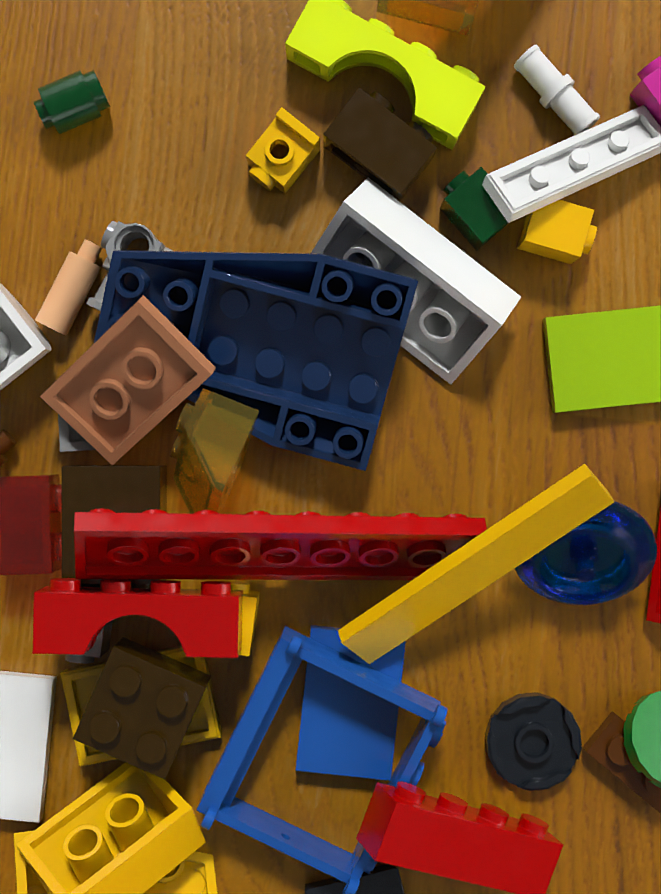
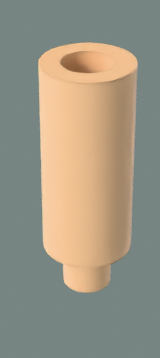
(70, 288)

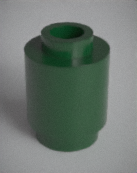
(71, 101)

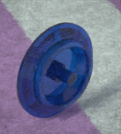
(594, 560)

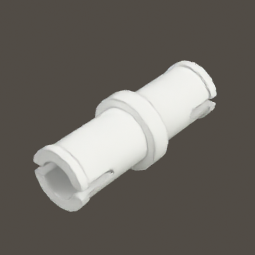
(556, 90)

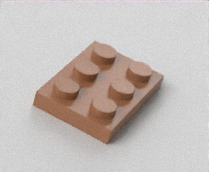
(128, 381)

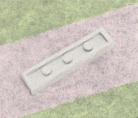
(574, 163)

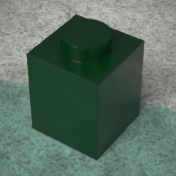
(472, 208)

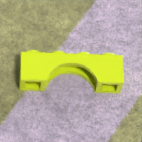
(335, 39)

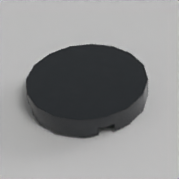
(533, 741)

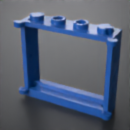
(219, 797)

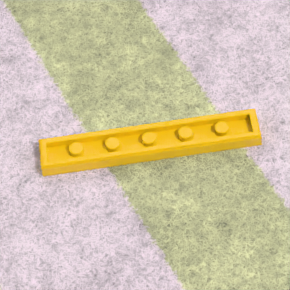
(476, 564)

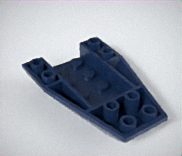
(287, 334)

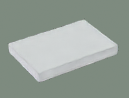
(25, 743)

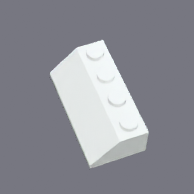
(455, 299)

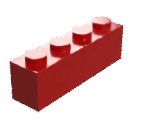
(458, 840)

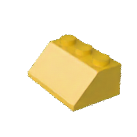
(114, 837)

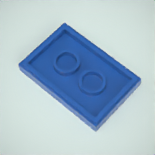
(343, 724)

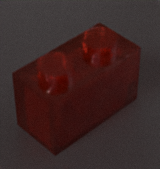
(30, 524)

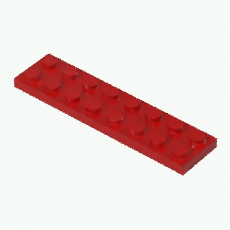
(264, 545)

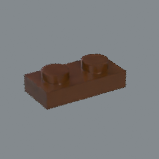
(609, 750)

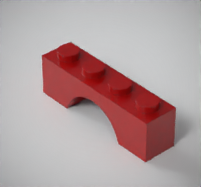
(203, 619)

